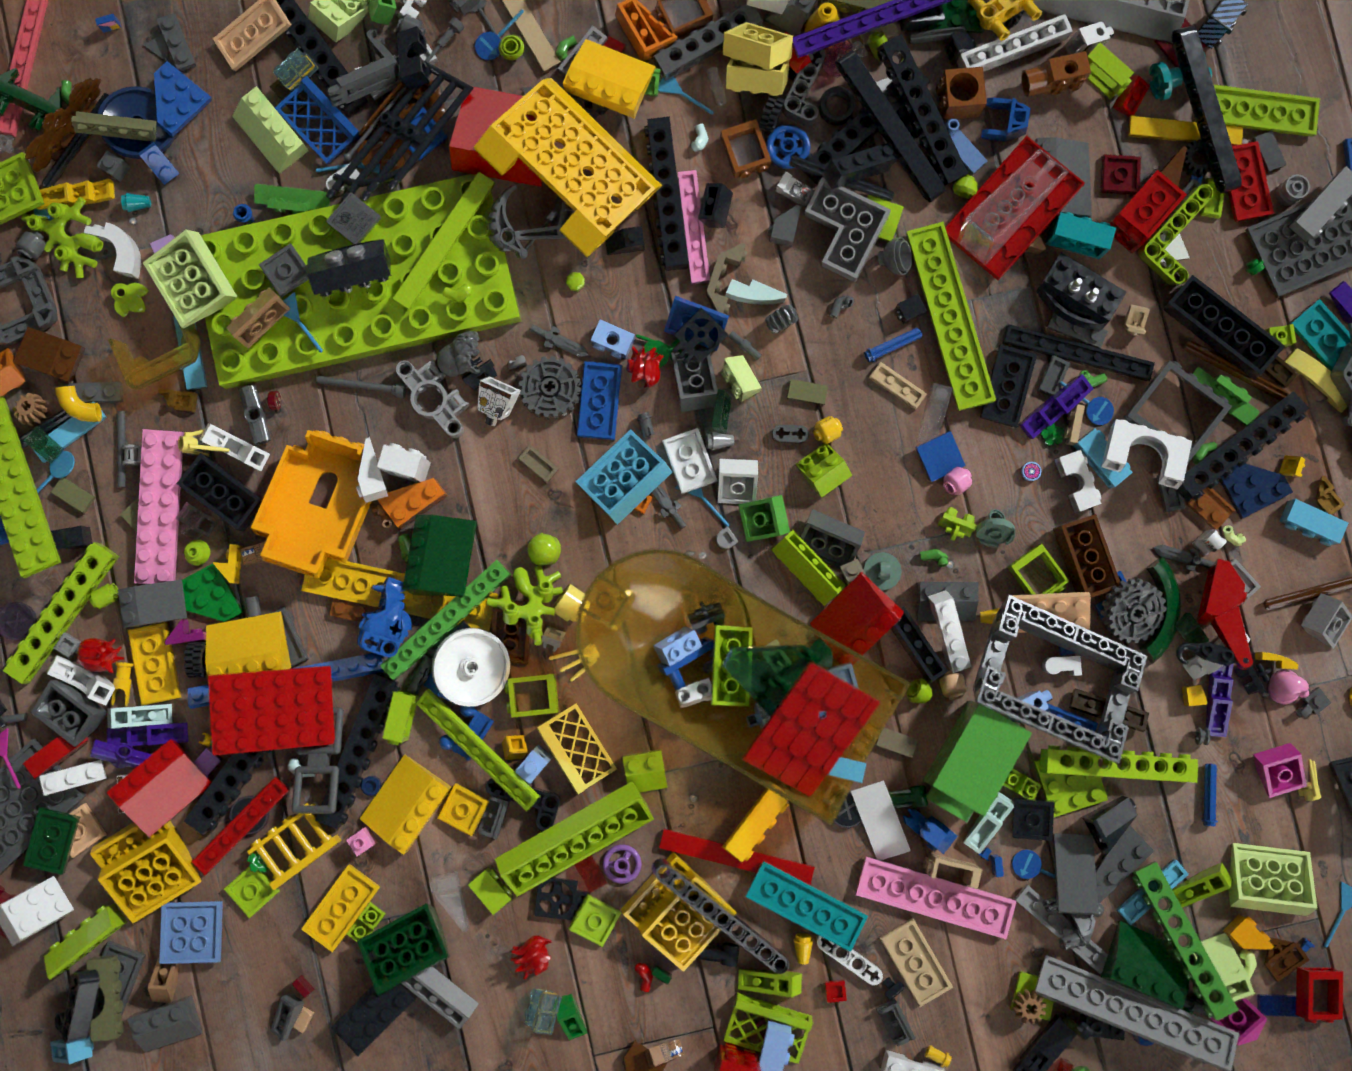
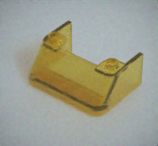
(142, 372)

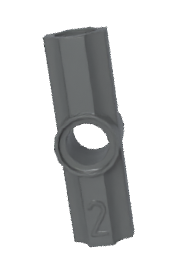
(252, 403)

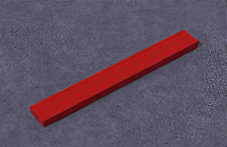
(713, 851)

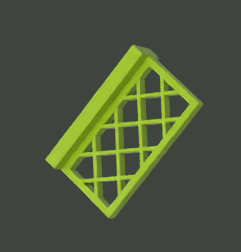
(768, 1011)

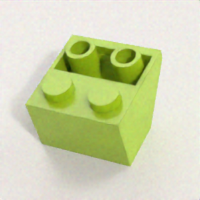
(824, 469)

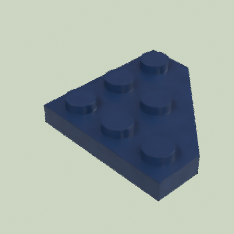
(1254, 488)

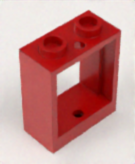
(1304, 993)

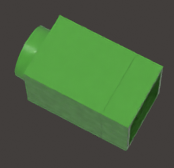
(975, 761)

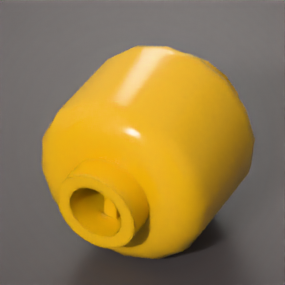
(828, 430)

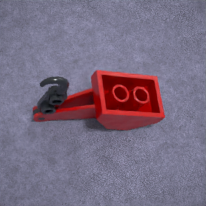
(1220, 608)

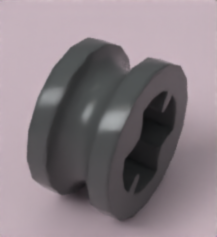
(1202, 736)

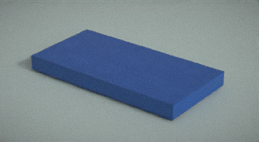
(599, 400)

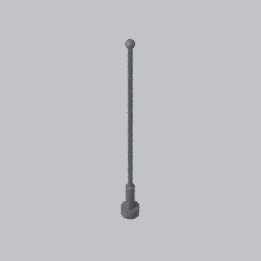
(455, 27)

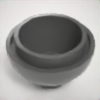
(896, 256)

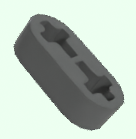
(790, 438)

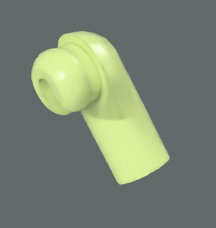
(1229, 535)
(1250, 961)

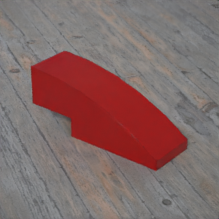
(50, 756)

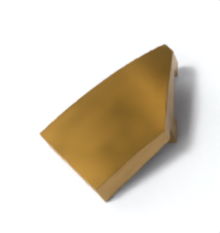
(180, 400)
(1327, 498)

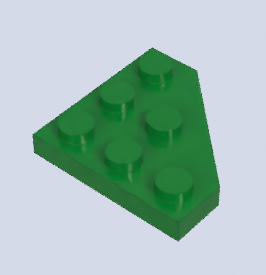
(210, 595)

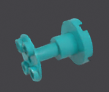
(1165, 79)

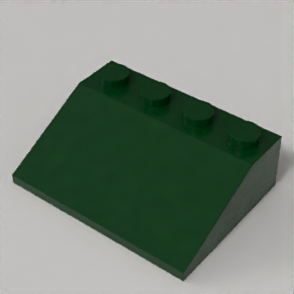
(439, 556)
(404, 948)
(1146, 965)

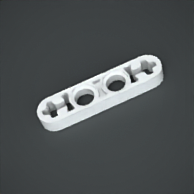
(848, 959)

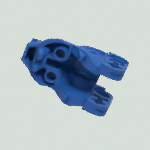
(377, 623)

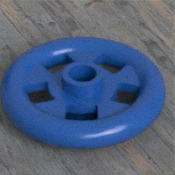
(778, 133)

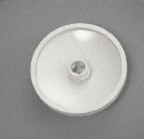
(471, 667)

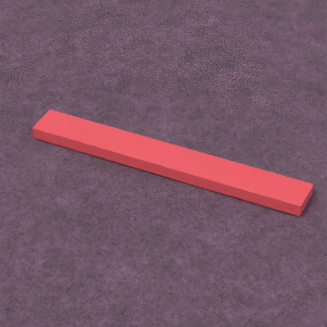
(24, 58)

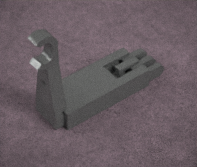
(367, 78)

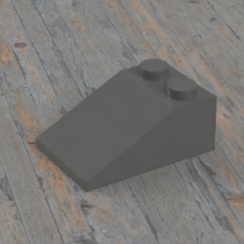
(695, 382)
(152, 603)

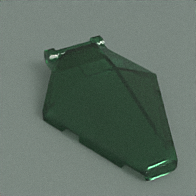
(756, 664)

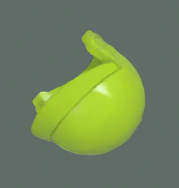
(544, 549)

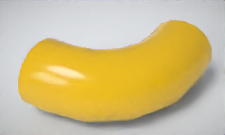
(76, 407)

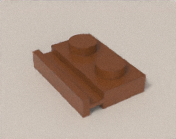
(1211, 508)

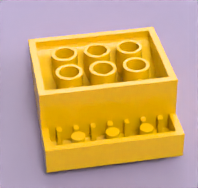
(144, 870)
(670, 921)

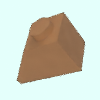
(163, 982)

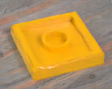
(463, 809)

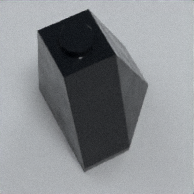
(1110, 822)

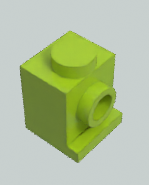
(1286, 334)

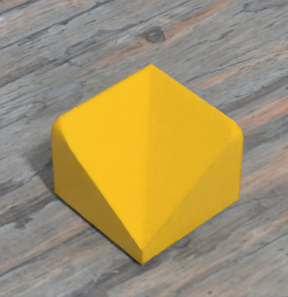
(1194, 695)
(514, 747)

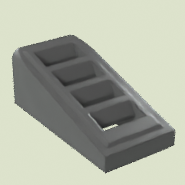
(294, 1006)

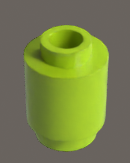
(875, 41)
(104, 596)

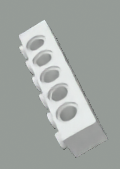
(1017, 44)

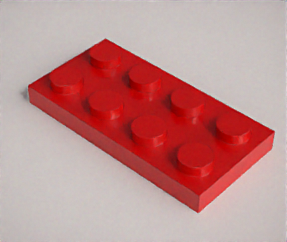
(1253, 196)

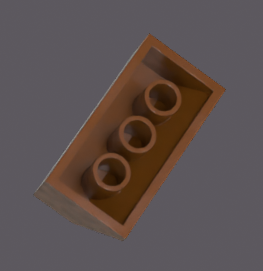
(1087, 556)

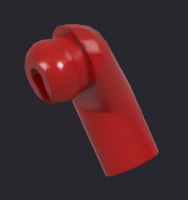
(646, 975)

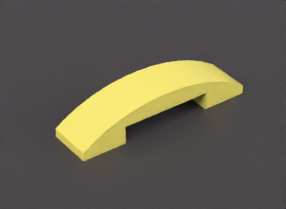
(1318, 376)

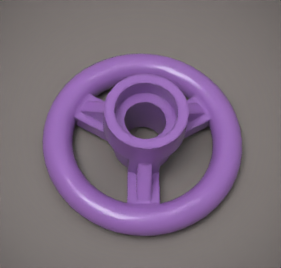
(614, 864)

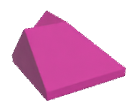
(1246, 1021)

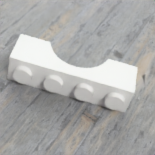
(954, 645)

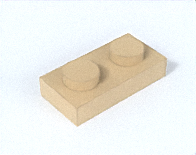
(1072, 432)

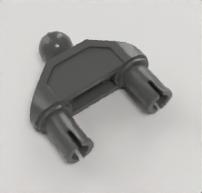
(1081, 925)

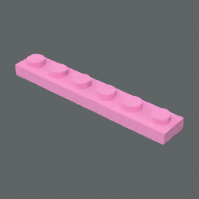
(693, 227)

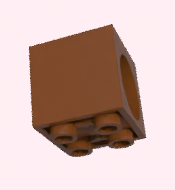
(969, 79)

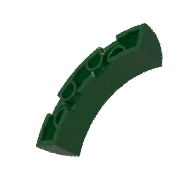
(1167, 584)

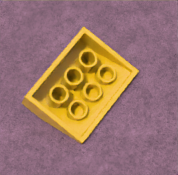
(608, 78)
(247, 645)
(405, 804)

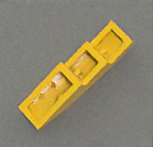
(69, 193)

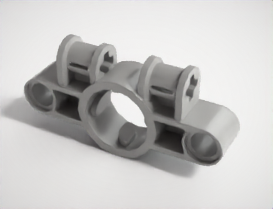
(422, 379)

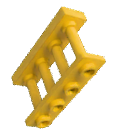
(295, 864)

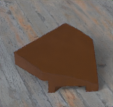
(1284, 958)
(636, 1059)

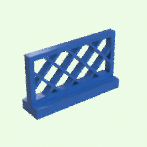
(332, 113)

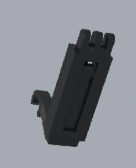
(1052, 1043)

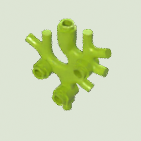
(69, 245)
(534, 608)

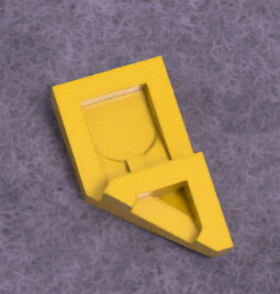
(1281, 661)

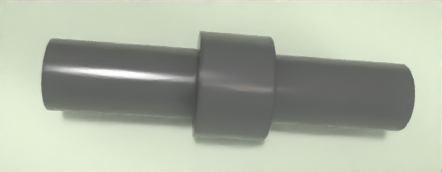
(745, 345)

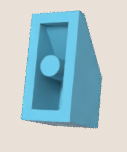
(71, 1051)

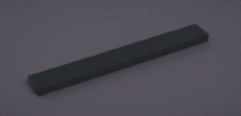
(1078, 352)

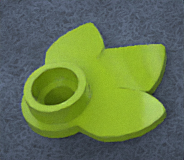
(130, 300)

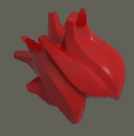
(644, 366)
(97, 655)
(532, 956)

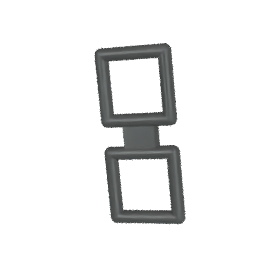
(319, 764)

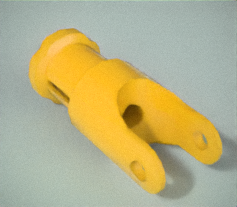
(122, 680)

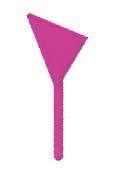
(3, 753)

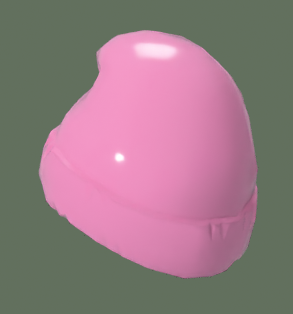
(1286, 687)

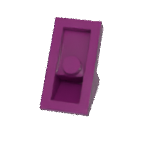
(182, 634)

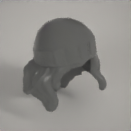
(456, 357)

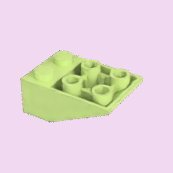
(337, 17)
(741, 378)
(1228, 967)

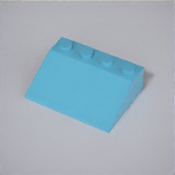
(624, 476)

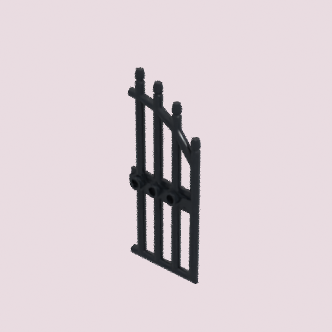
(402, 130)

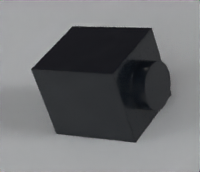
(910, 309)

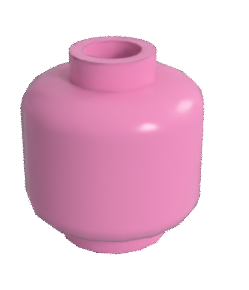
(957, 481)

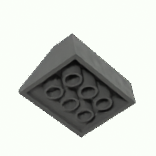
(1075, 157)

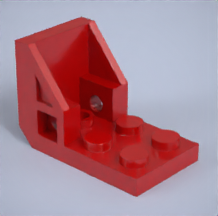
(1146, 211)

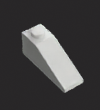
(370, 478)

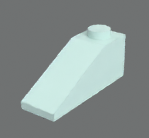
(139, 716)

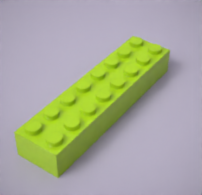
(574, 839)

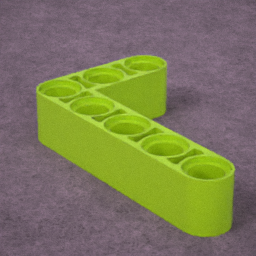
(1171, 232)

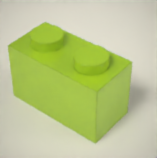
(491, 890)

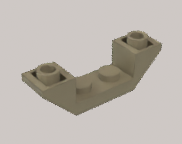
(732, 256)

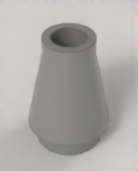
(718, 440)

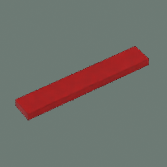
(240, 826)

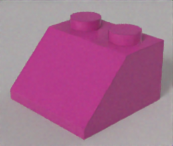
(1280, 769)

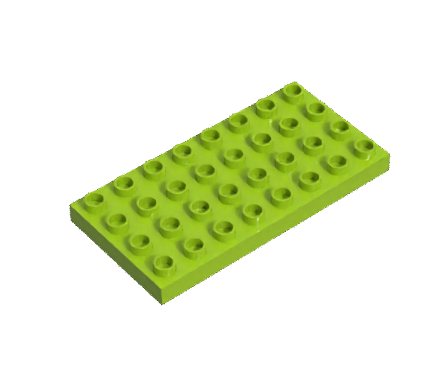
(367, 318)

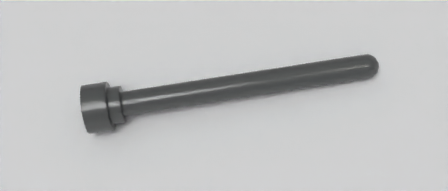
(398, 389)

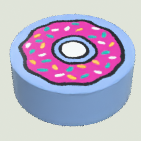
(1031, 471)

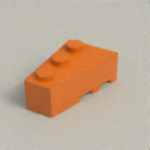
(643, 29)
(413, 500)

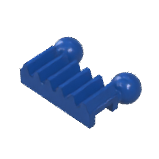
(479, 725)

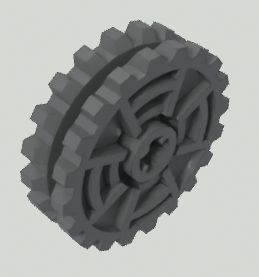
(559, 399)
(1133, 610)

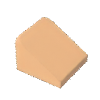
(303, 1020)

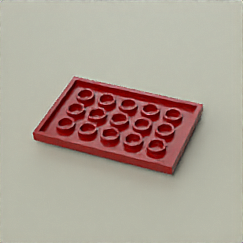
(271, 709)

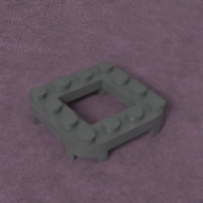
(44, 310)

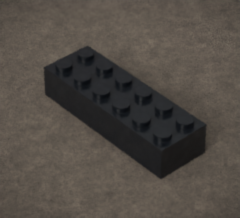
(1224, 327)

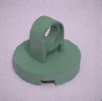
(995, 530)
(883, 570)

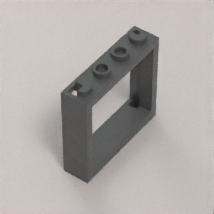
(1134, 418)

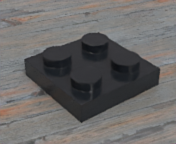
(1033, 819)

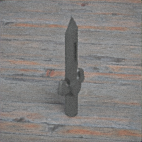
(559, 341)
(666, 503)
(1183, 556)

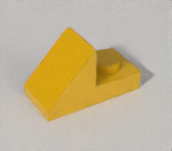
(231, 570)

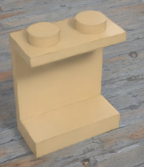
(971, 875)

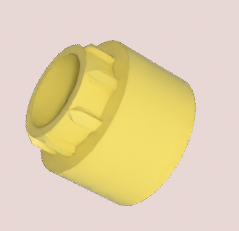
(568, 603)

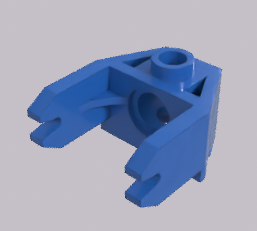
(1017, 122)
(932, 830)

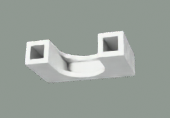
(1171, 448)

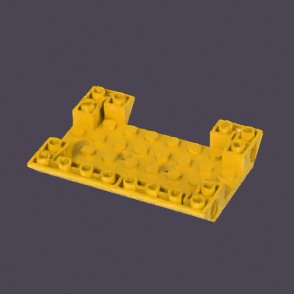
(585, 147)

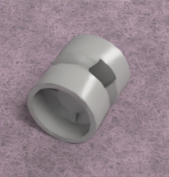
(1292, 190)

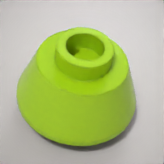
(511, 47)
(965, 187)
(201, 552)
(919, 691)

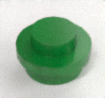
(1255, 266)

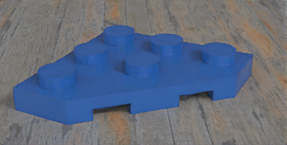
(176, 99)

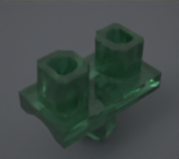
(44, 444)

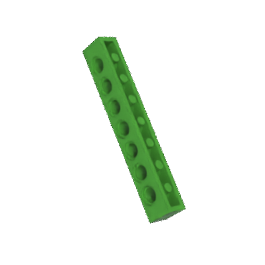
(446, 620)
(1224, 1004)

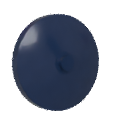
(138, 104)

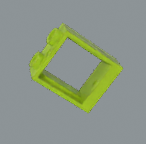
(1108, 72)
(1038, 550)
(552, 695)
(400, 717)

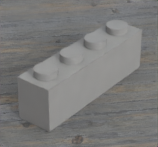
(1324, 205)
(442, 996)

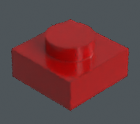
(835, 991)

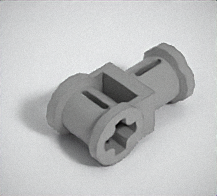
(132, 455)

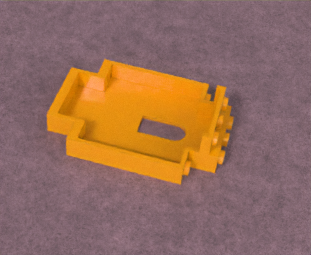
(301, 533)

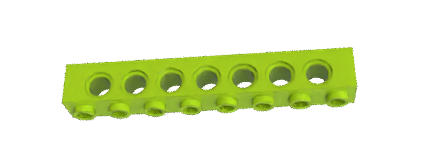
(15, 664)
(1186, 767)

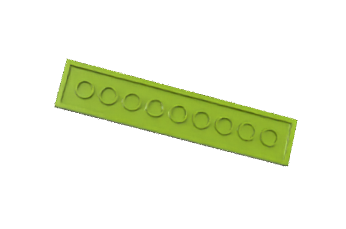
(950, 316)
(21, 505)

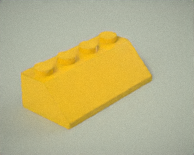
(754, 824)

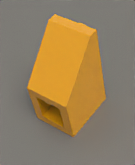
(1246, 935)

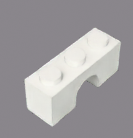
(1075, 465)
(73, 777)
(898, 1062)

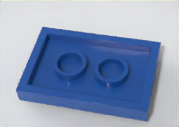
(683, 310)

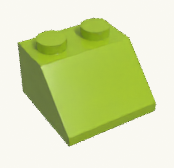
(645, 770)

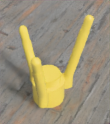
(189, 444)
(569, 665)
(1312, 790)

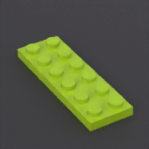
(1268, 110)

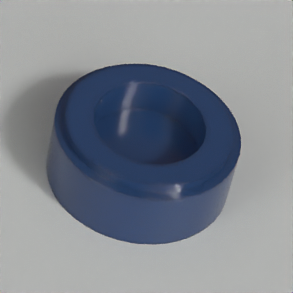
(371, 785)

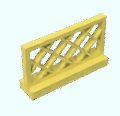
(562, 758)

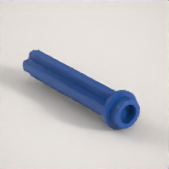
(893, 344)
(1210, 777)

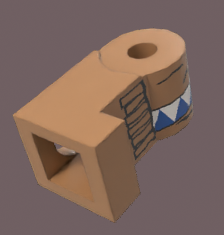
(252, 554)
(664, 1053)

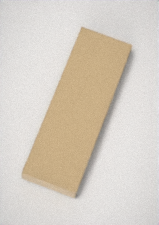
(898, 385)

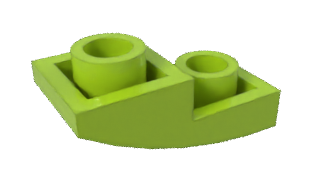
(1022, 784)
(366, 922)

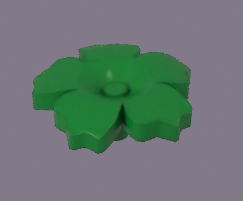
(1052, 435)
(257, 863)

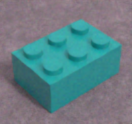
(1080, 235)

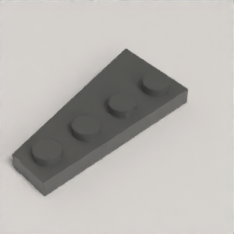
(1120, 862)

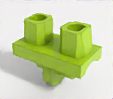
(957, 526)

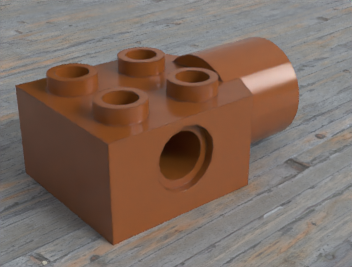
(1056, 75)

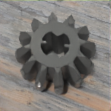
(781, 319)

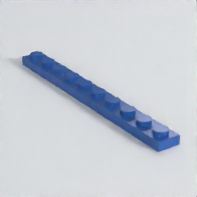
(340, 670)

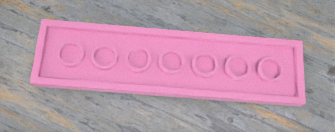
(158, 507)
(935, 897)

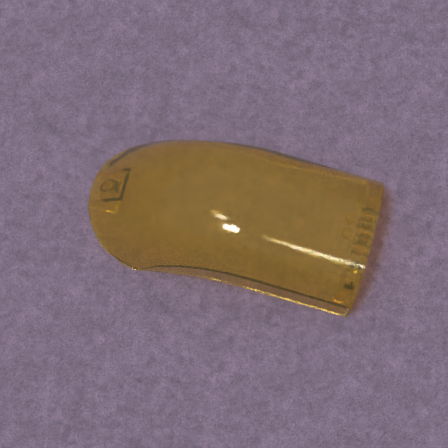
(649, 599)

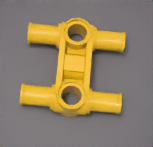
(998, 11)

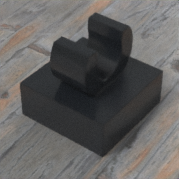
(894, 989)

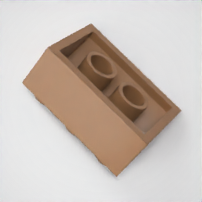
(258, 317)

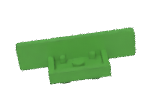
(290, 198)
(1237, 396)

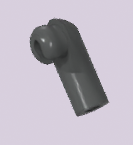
(839, 304)

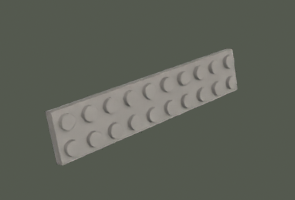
(1137, 1013)

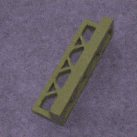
(114, 126)

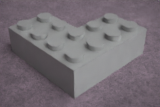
(856, 223)

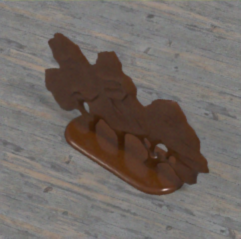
(404, 112)
(59, 127)

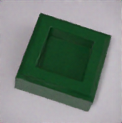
(661, 974)

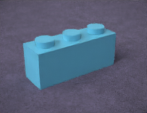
(1094, 447)
(1313, 522)

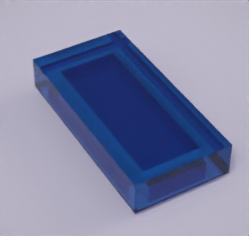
(1277, 1005)

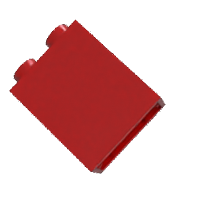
(474, 118)

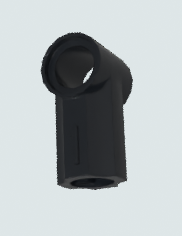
(724, 953)

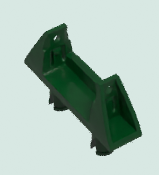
(25, 99)
(817, 653)

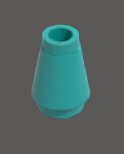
(135, 202)

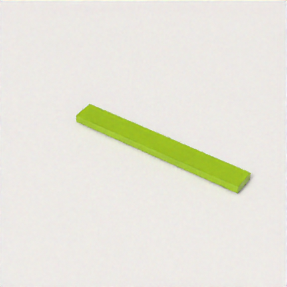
(444, 241)
(478, 750)

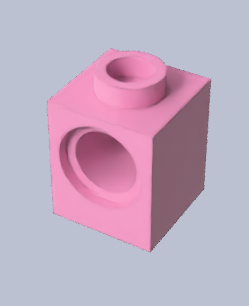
(361, 841)

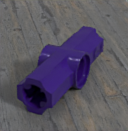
(113, 753)

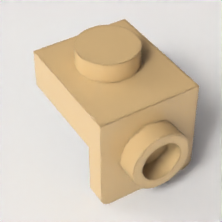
(1136, 320)

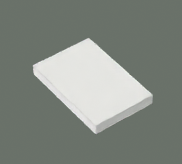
(689, 461)

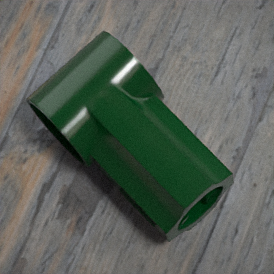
(913, 796)

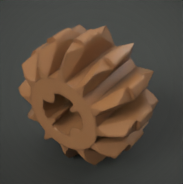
(30, 409)
(1035, 1002)

